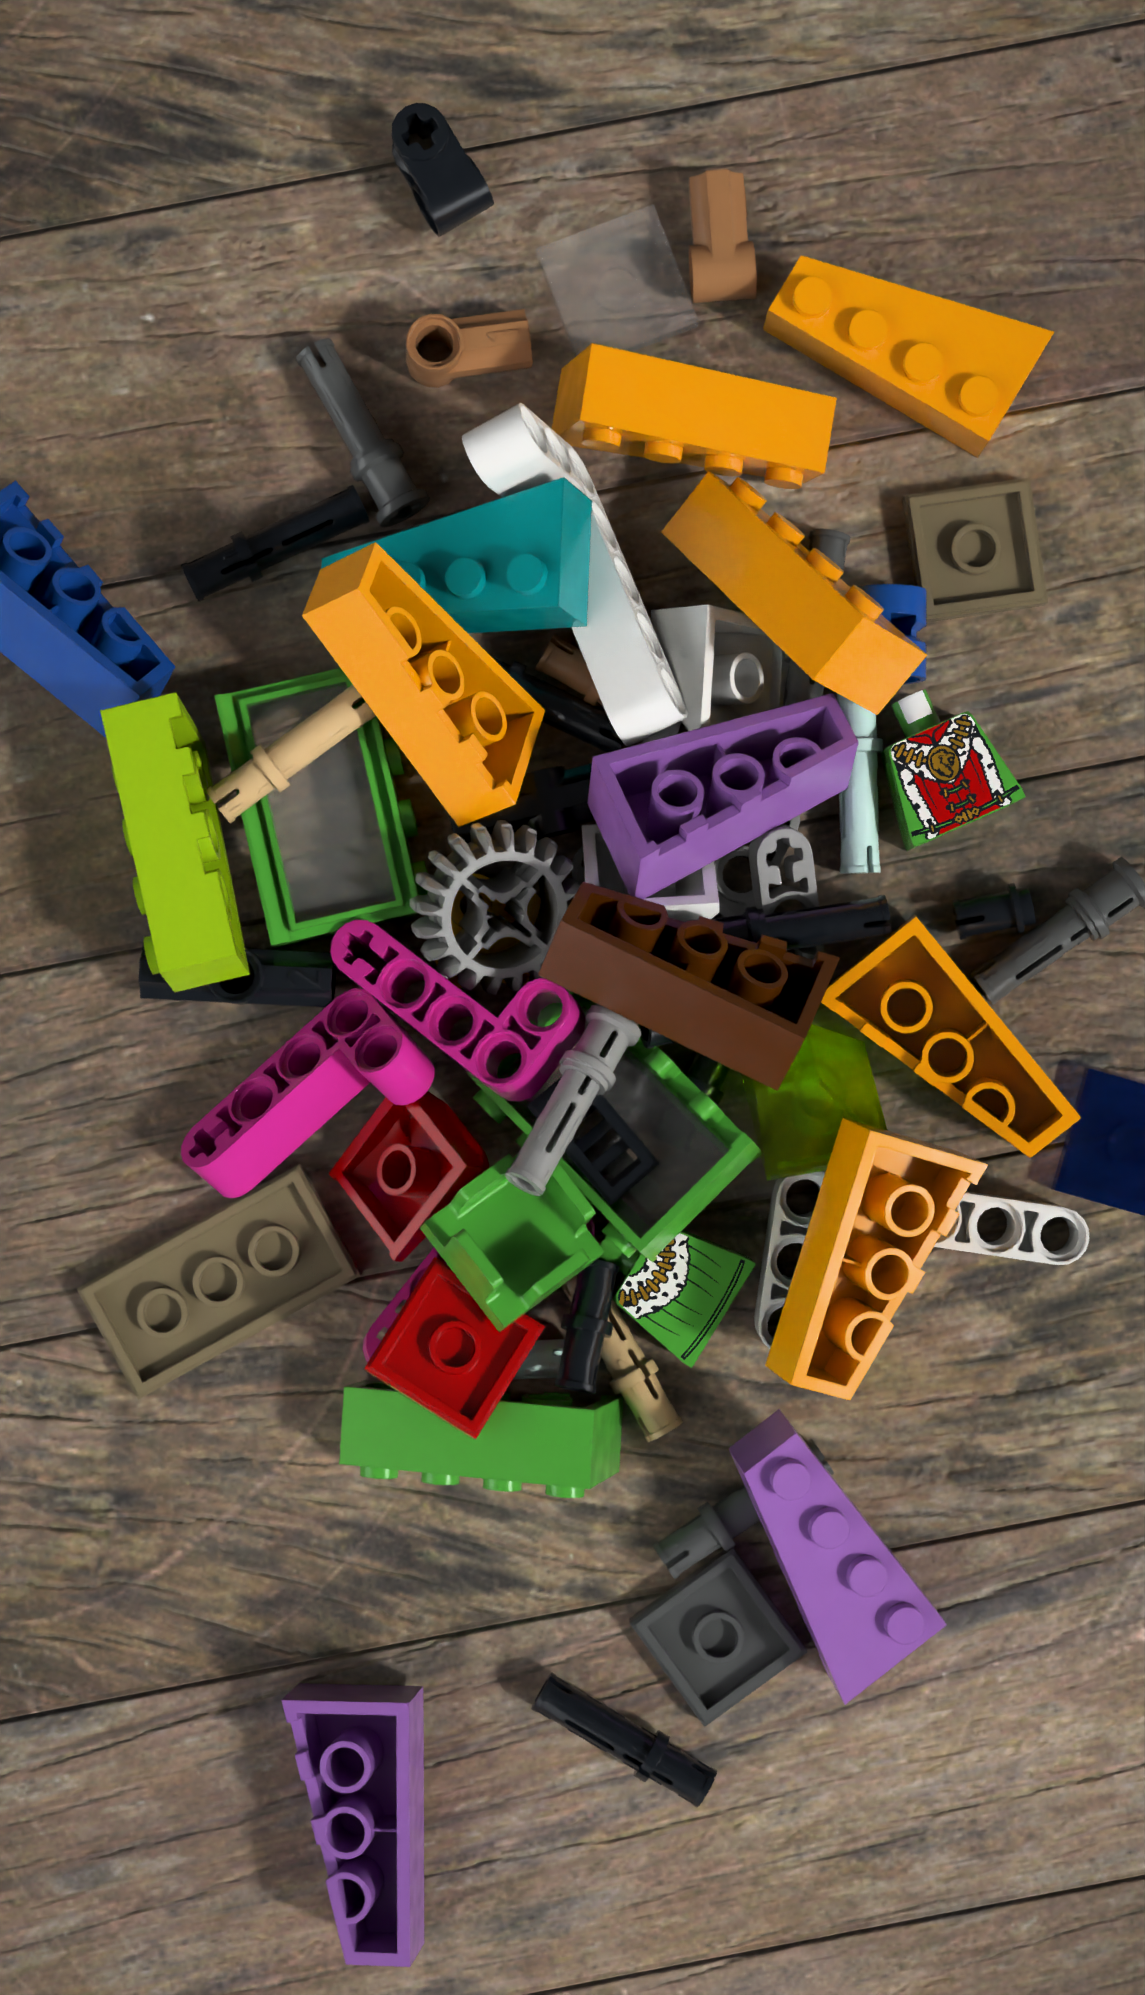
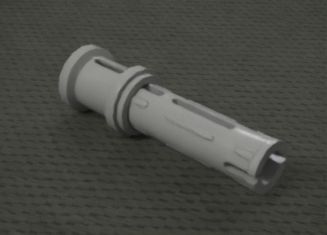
(585, 1074)

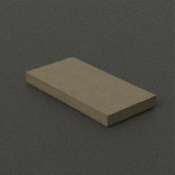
(219, 1281)

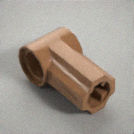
(721, 256)
(476, 344)

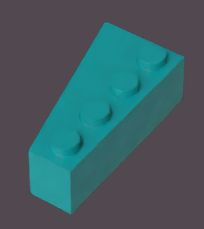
(503, 561)

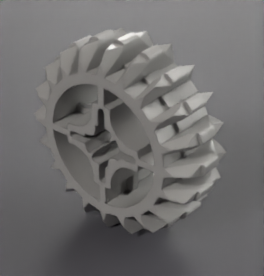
(481, 928)

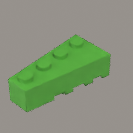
(521, 1442)

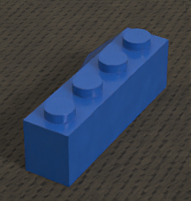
(63, 626)

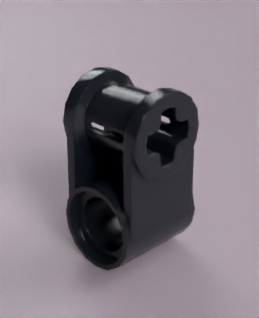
(442, 177)

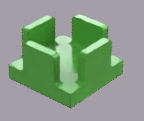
(514, 1244)

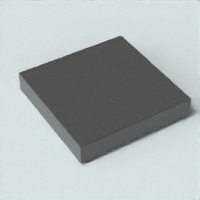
(717, 1635)

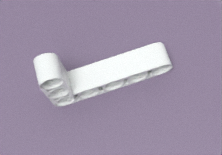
(619, 639)
(1019, 1241)

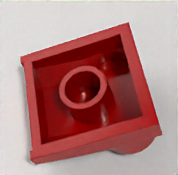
(408, 1168)

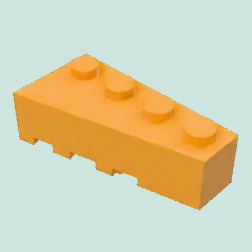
(909, 348)
(692, 416)
(793, 592)
(426, 682)
(863, 1252)

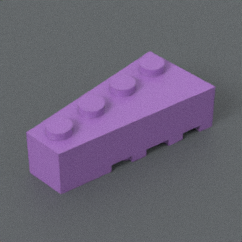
(716, 788)
(841, 1572)
(366, 1796)

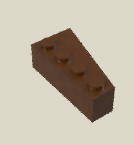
(690, 980)

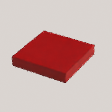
(450, 1353)

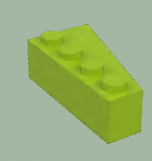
(175, 843)

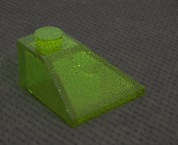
(802, 1118)

